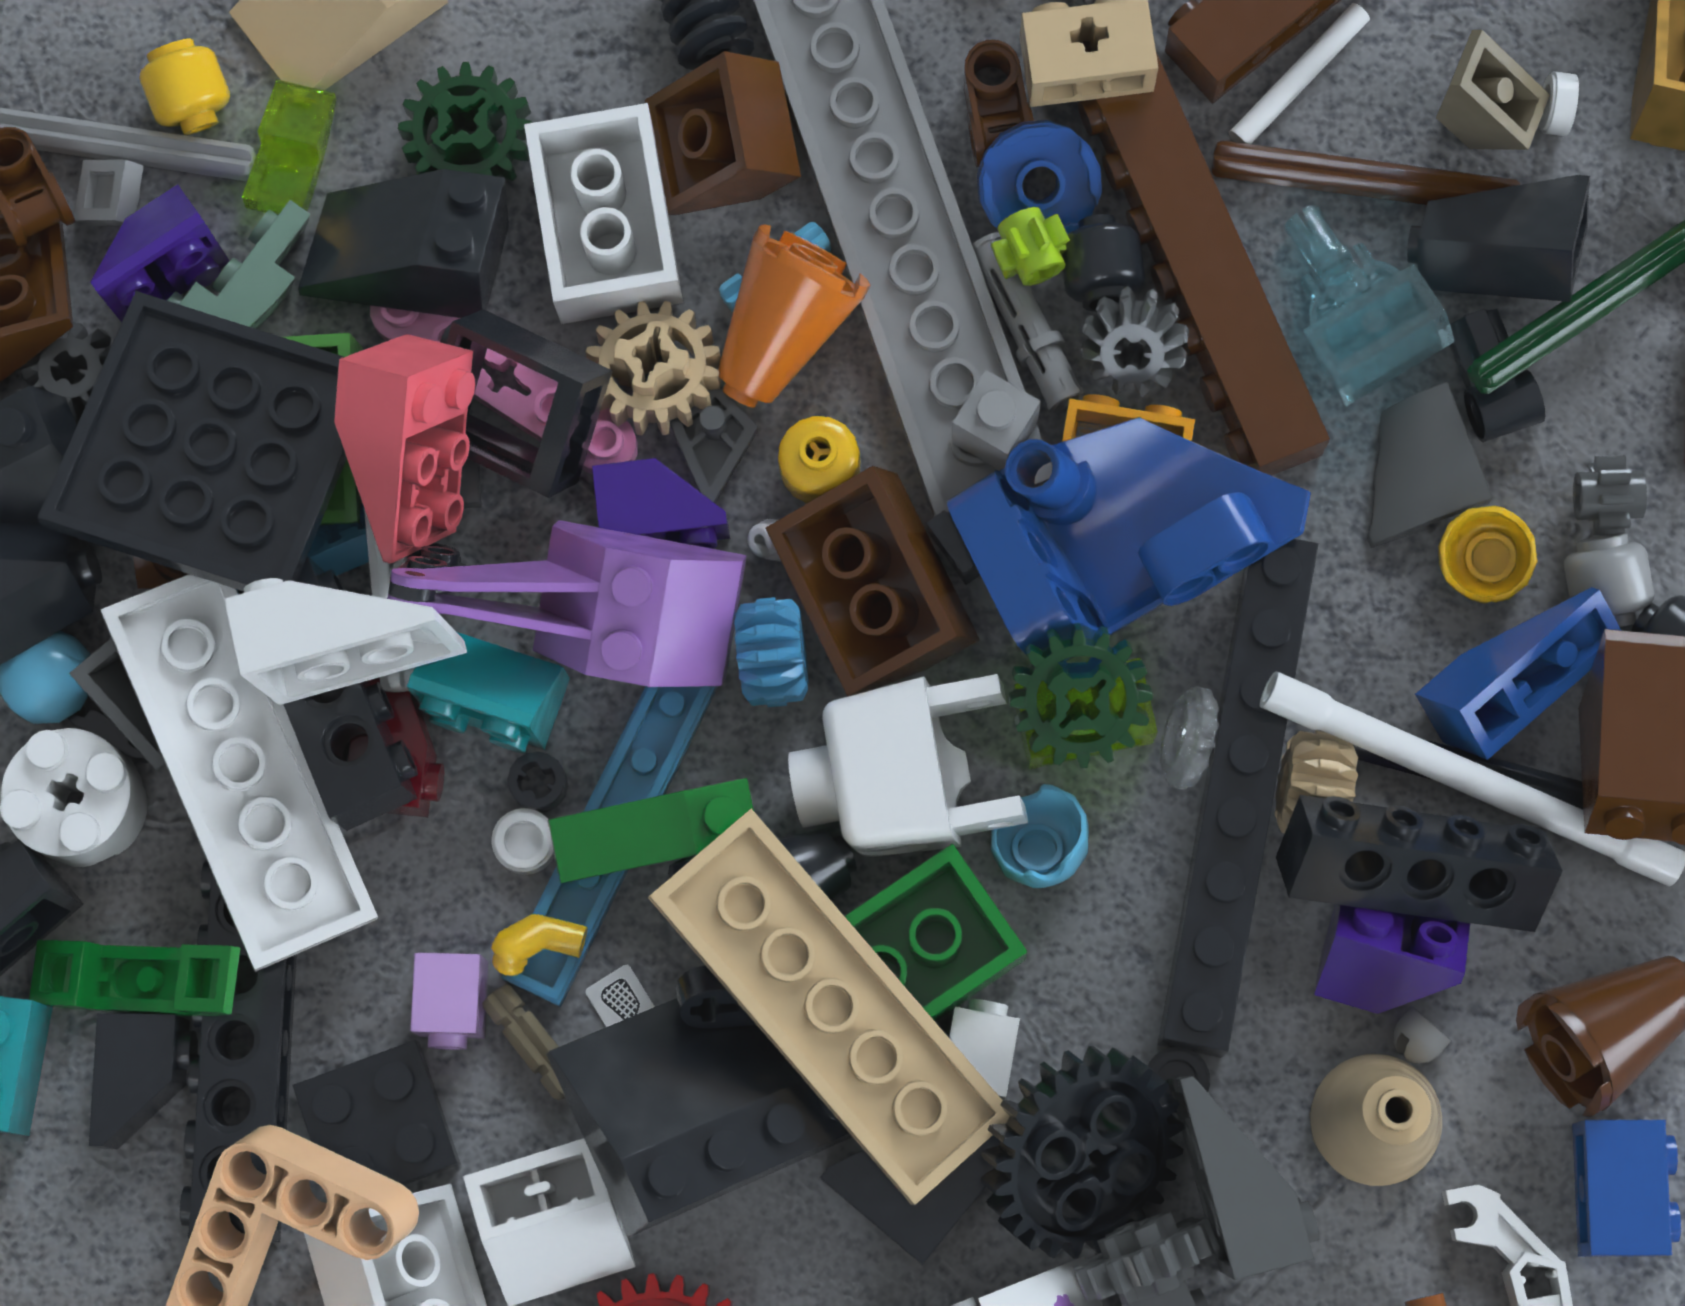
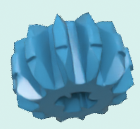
(771, 652)

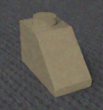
(1492, 98)

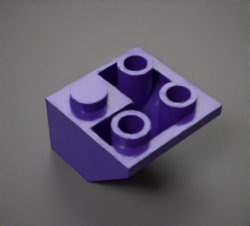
(158, 252)
(1389, 958)

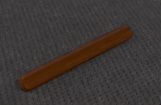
(1346, 174)

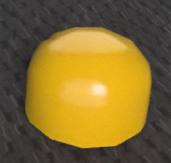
(1487, 554)

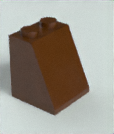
(1635, 738)

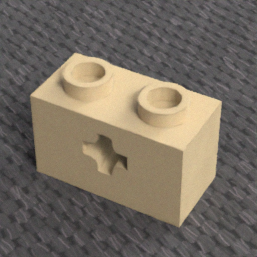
(1061, 69)

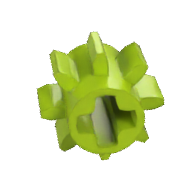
(1031, 246)

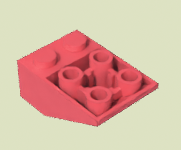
(406, 437)

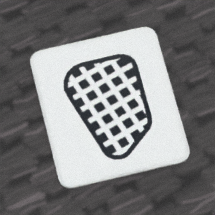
(618, 996)

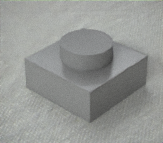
(107, 191)

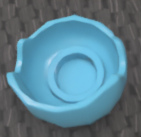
(39, 681)
(1048, 845)

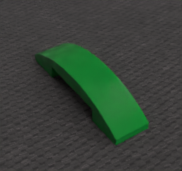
(135, 978)

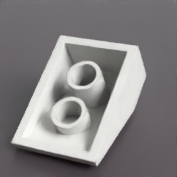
(317, 639)

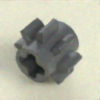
(1609, 495)

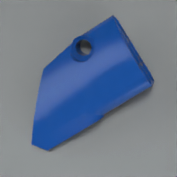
(1117, 528)

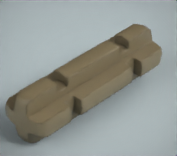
(524, 1034)

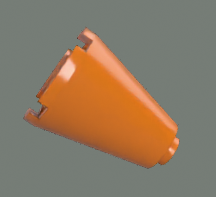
(783, 314)

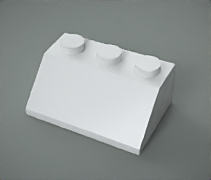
(422, 1270)

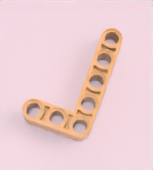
(284, 1197)

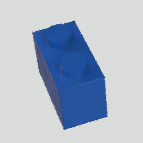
(1624, 1188)

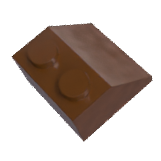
(723, 134)

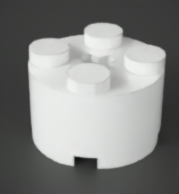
(63, 763)

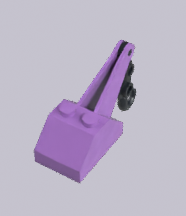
(607, 603)

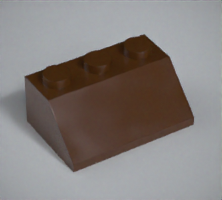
(872, 582)

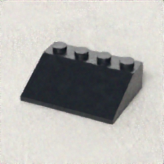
(687, 1111)

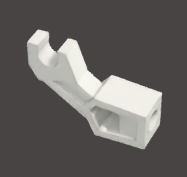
(1500, 1228)

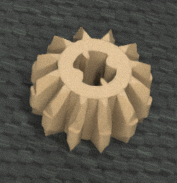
(1314, 767)

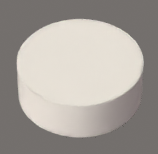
(1562, 103)
(523, 841)

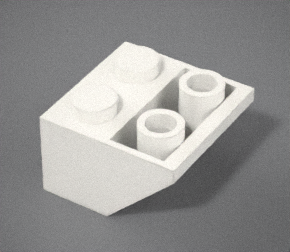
(548, 1222)

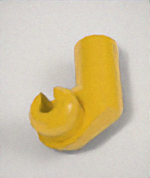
(530, 936)

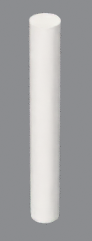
(1300, 75)

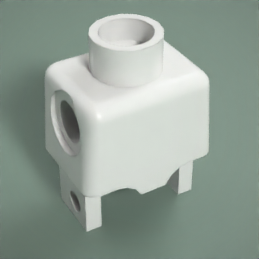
(895, 772)

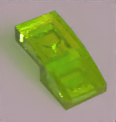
(291, 147)

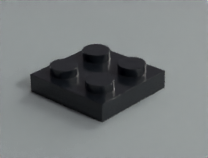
(381, 1114)

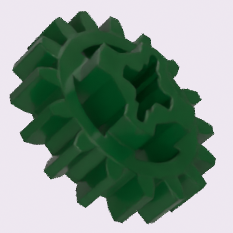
(472, 104)
(1099, 714)

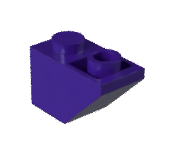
(656, 503)

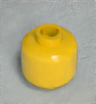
(184, 86)
(821, 439)

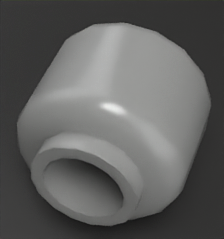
(1616, 569)

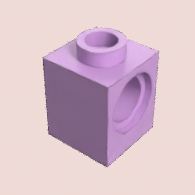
(449, 998)

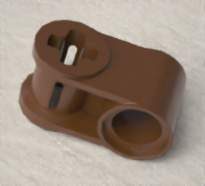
(993, 107)
(28, 192)

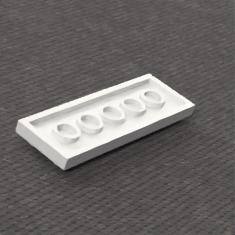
(238, 773)

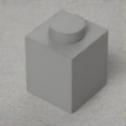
(994, 420)

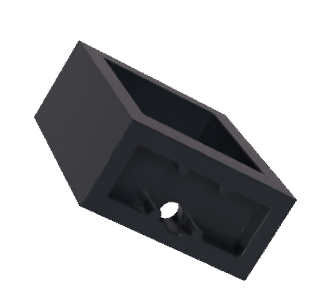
(572, 413)

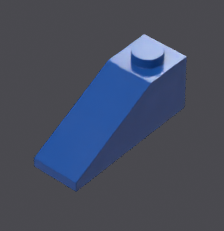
(1516, 675)

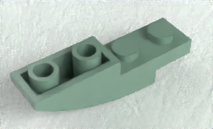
(258, 285)

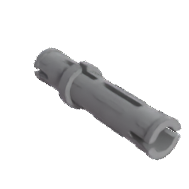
(1036, 342)

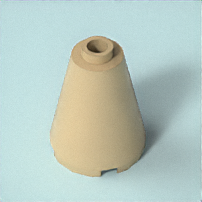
(1353, 1126)

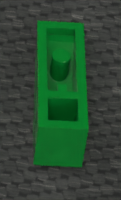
(645, 830)

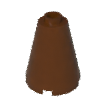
(1604, 1030)

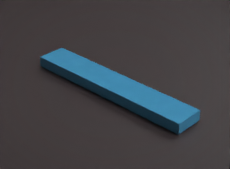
(637, 770)

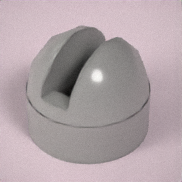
(1418, 1038)

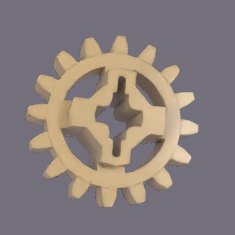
(673, 384)

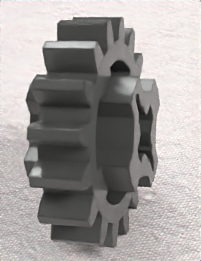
(1146, 1258)

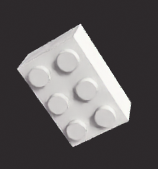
(603, 213)

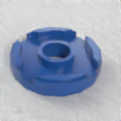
(1033, 146)

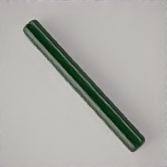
(1583, 310)

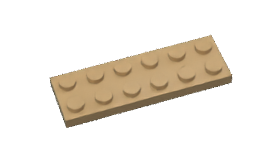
(831, 1006)

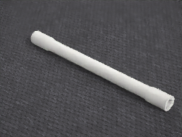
(1320, 712)

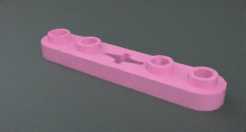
(528, 412)

